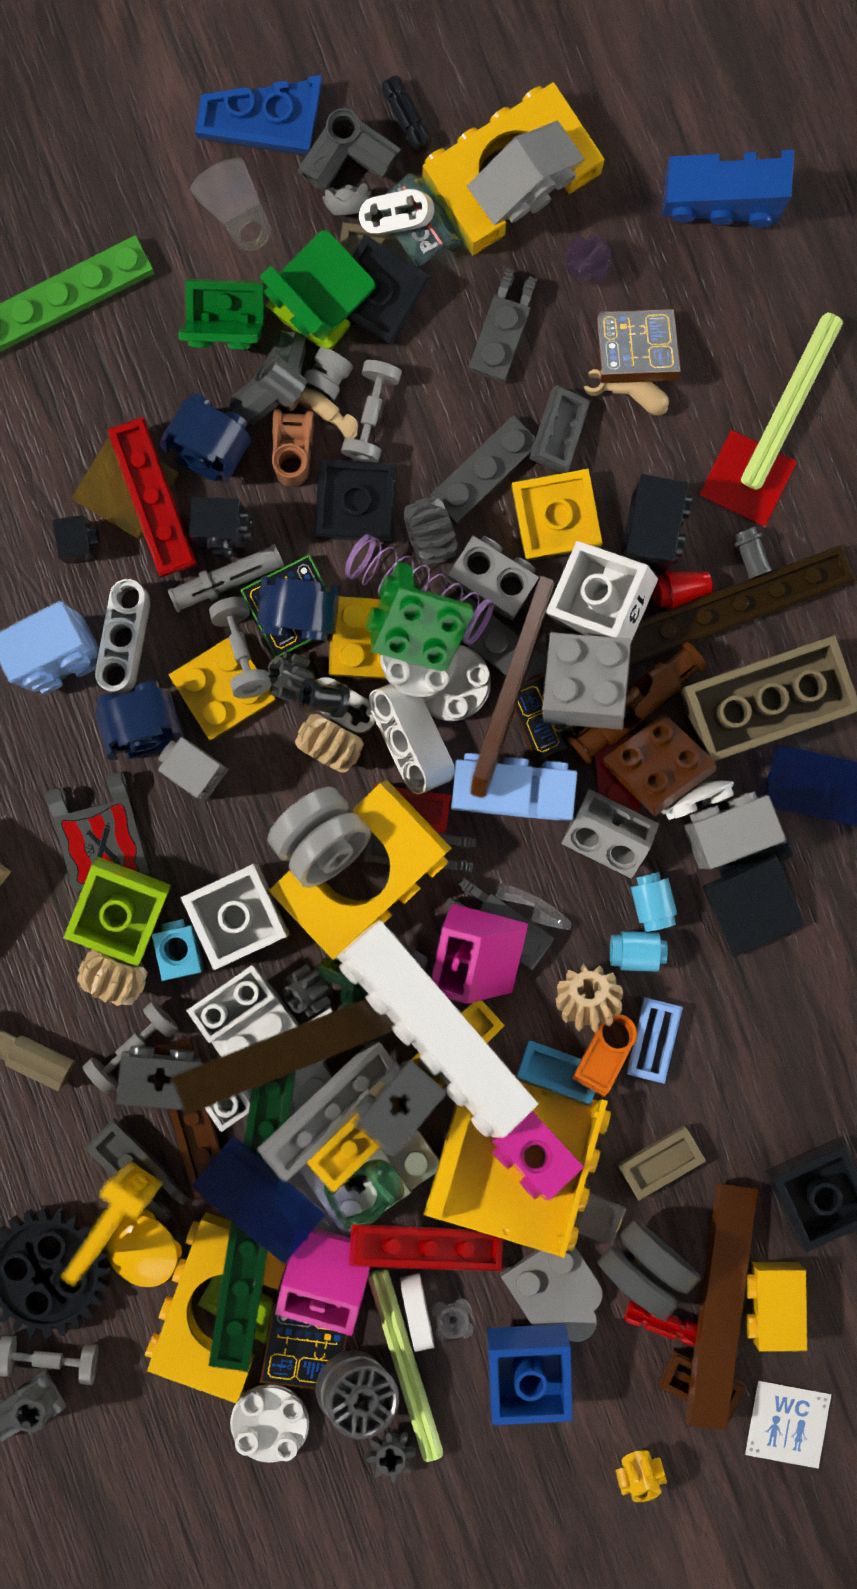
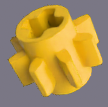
(641, 1476)

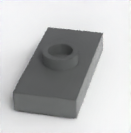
(560, 429)

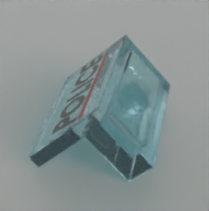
(428, 240)

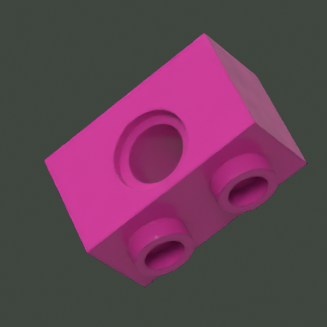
(558, 1163)

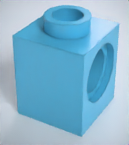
(170, 966)

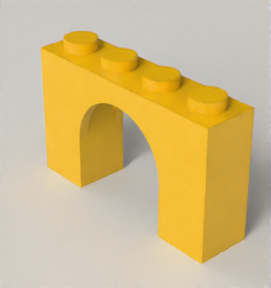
(452, 170)
(412, 851)
(182, 1348)

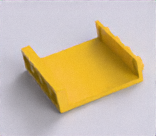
(486, 1197)

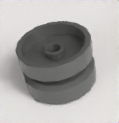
(644, 1274)

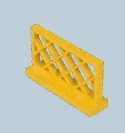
(128, 1194)

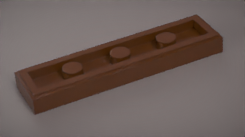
(195, 1132)

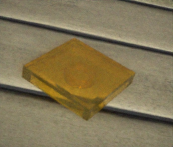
(107, 494)

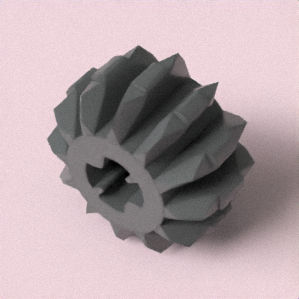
(430, 531)

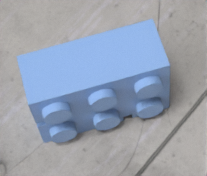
(47, 649)
(518, 789)

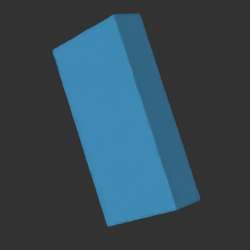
(552, 1072)

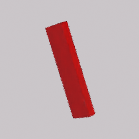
(152, 497)
(424, 1248)

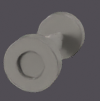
(382, 374)
(230, 613)
(102, 1075)
(52, 1360)

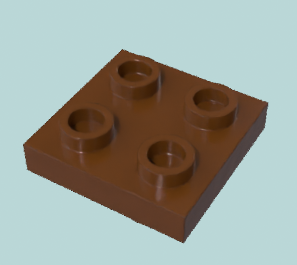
(660, 764)

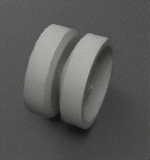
(318, 836)

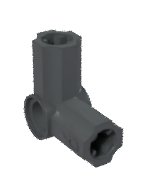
(331, 152)
(275, 381)
(30, 1406)

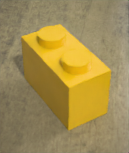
(777, 1306)

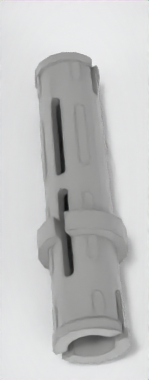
(225, 578)

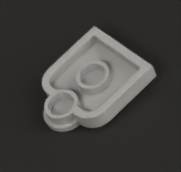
(556, 1291)

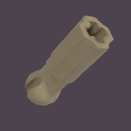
(35, 1060)

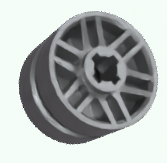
(357, 1394)

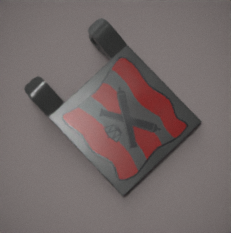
(98, 832)

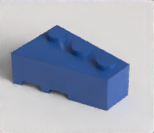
(728, 190)

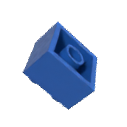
(529, 1374)

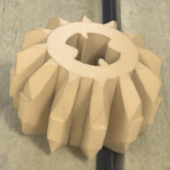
(329, 743)
(111, 978)
(585, 1011)

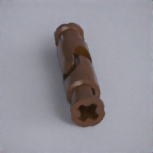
(641, 699)

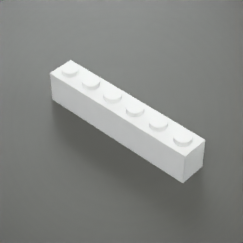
(436, 1030)

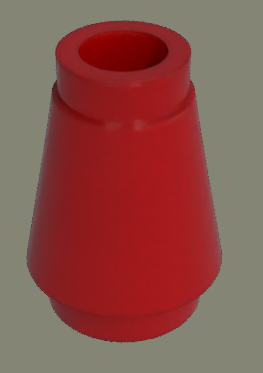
(680, 587)

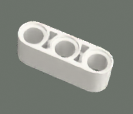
(116, 619)
(411, 739)

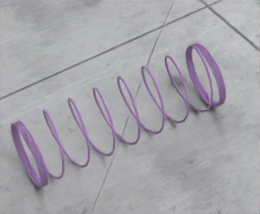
(360, 544)

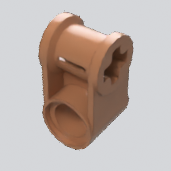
(292, 439)

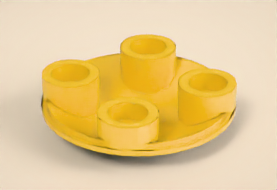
(143, 1250)

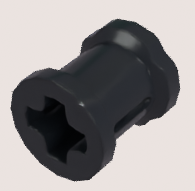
(324, 698)

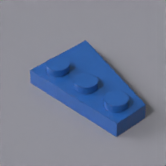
(264, 117)

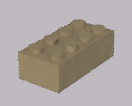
(770, 699)

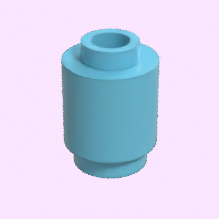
(654, 902)
(638, 951)

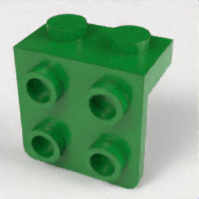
(319, 286)
(223, 312)
(416, 623)

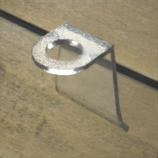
(232, 198)

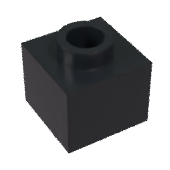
(76, 539)

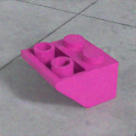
(478, 954)
(322, 1285)

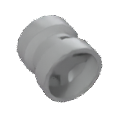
(328, 372)

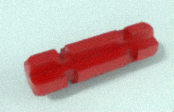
(670, 1328)

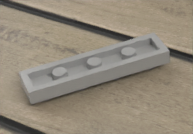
(326, 1111)

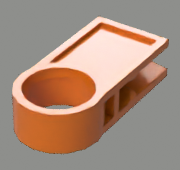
(601, 1062)

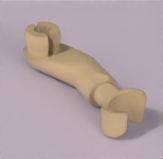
(645, 393)
(327, 411)

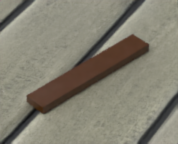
(511, 688)
(721, 1306)

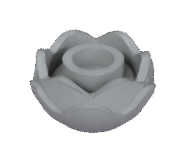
(346, 200)

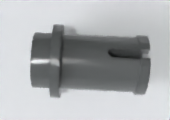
(752, 552)

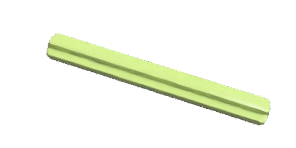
(791, 401)
(405, 1365)

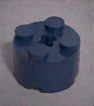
(206, 438)
(298, 607)
(137, 721)

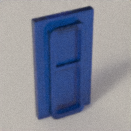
(813, 785)
(258, 1200)

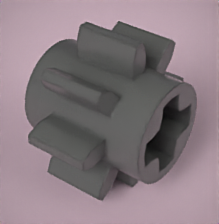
(288, 675)
(307, 991)
(383, 1464)

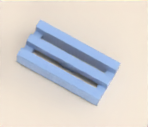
(645, 1072)

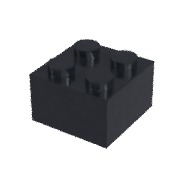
(655, 520)
(817, 1194)

